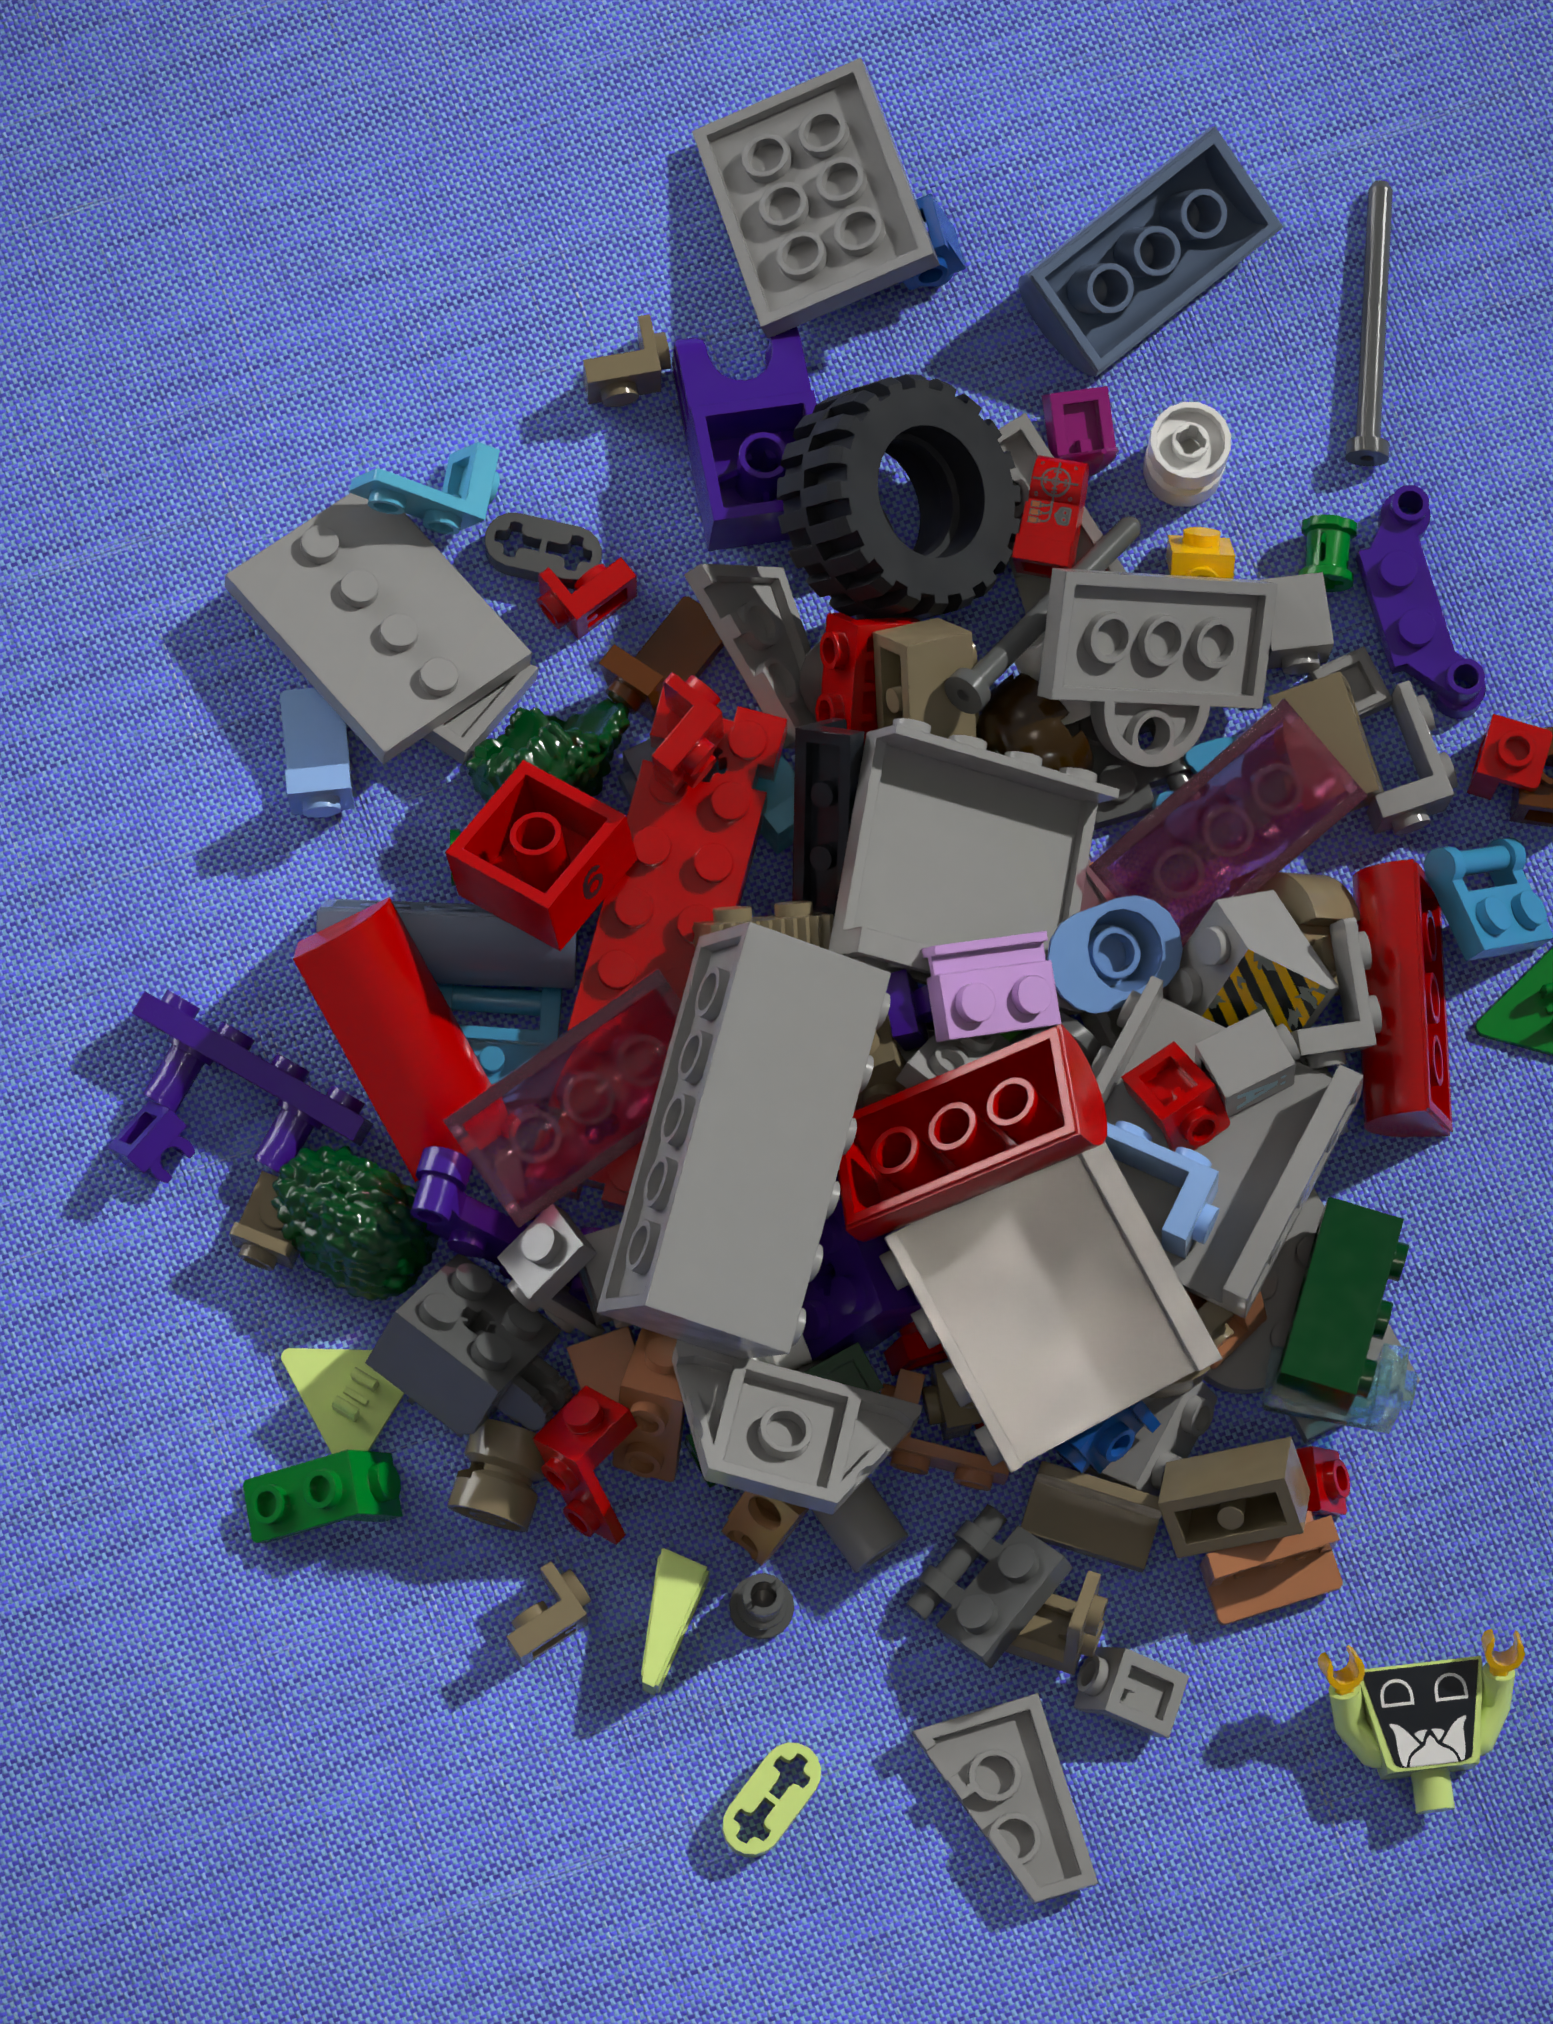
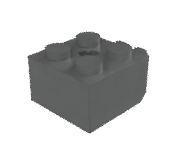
(471, 1350)

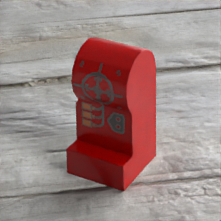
(1051, 517)

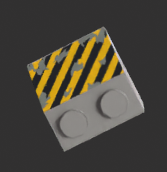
(1250, 960)

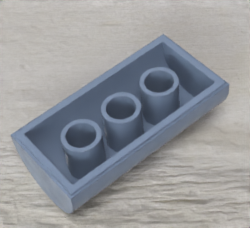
(1148, 254)
(471, 945)

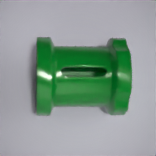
(1329, 549)

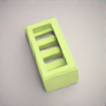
(675, 1598)

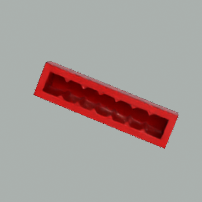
(392, 1026)

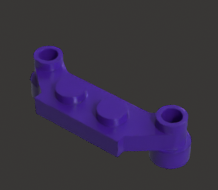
(1409, 608)
(465, 1222)

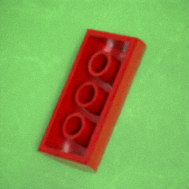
(1409, 1067)
(970, 1132)

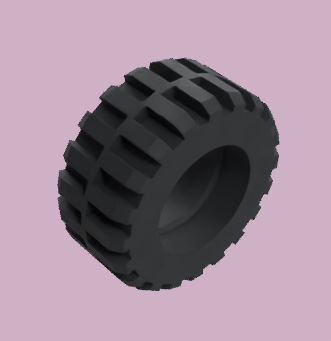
(959, 487)

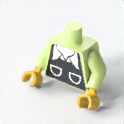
(1424, 1715)

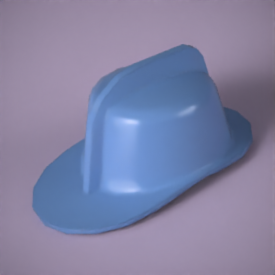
(1112, 951)

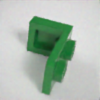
(323, 1492)

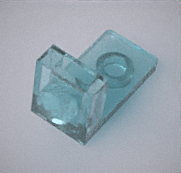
(1389, 1393)

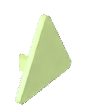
(342, 1395)

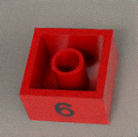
(541, 855)

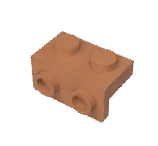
(1272, 1572)

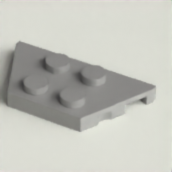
(785, 1428)

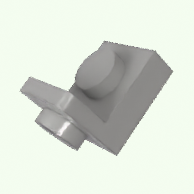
(1131, 1690)

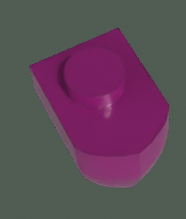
(1081, 427)

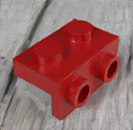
(689, 748)

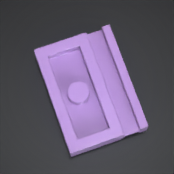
(991, 986)

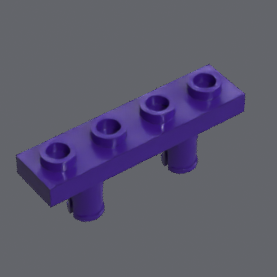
(198, 1045)

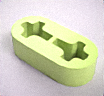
(784, 1809)

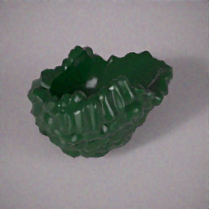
(569, 750)
(352, 1222)

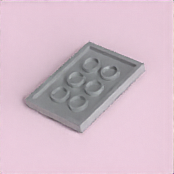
(815, 198)
(378, 623)

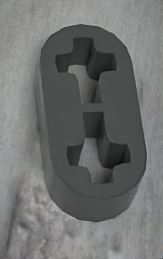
(545, 536)

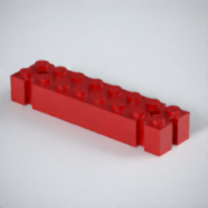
(690, 859)

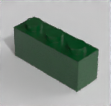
(1341, 1307)

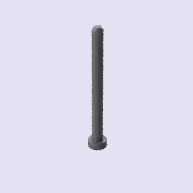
(1368, 446)
(970, 687)

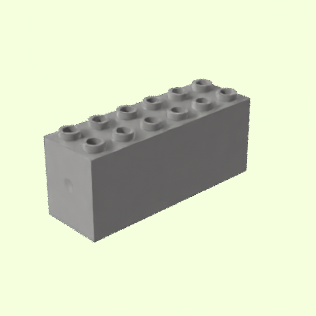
(745, 1142)

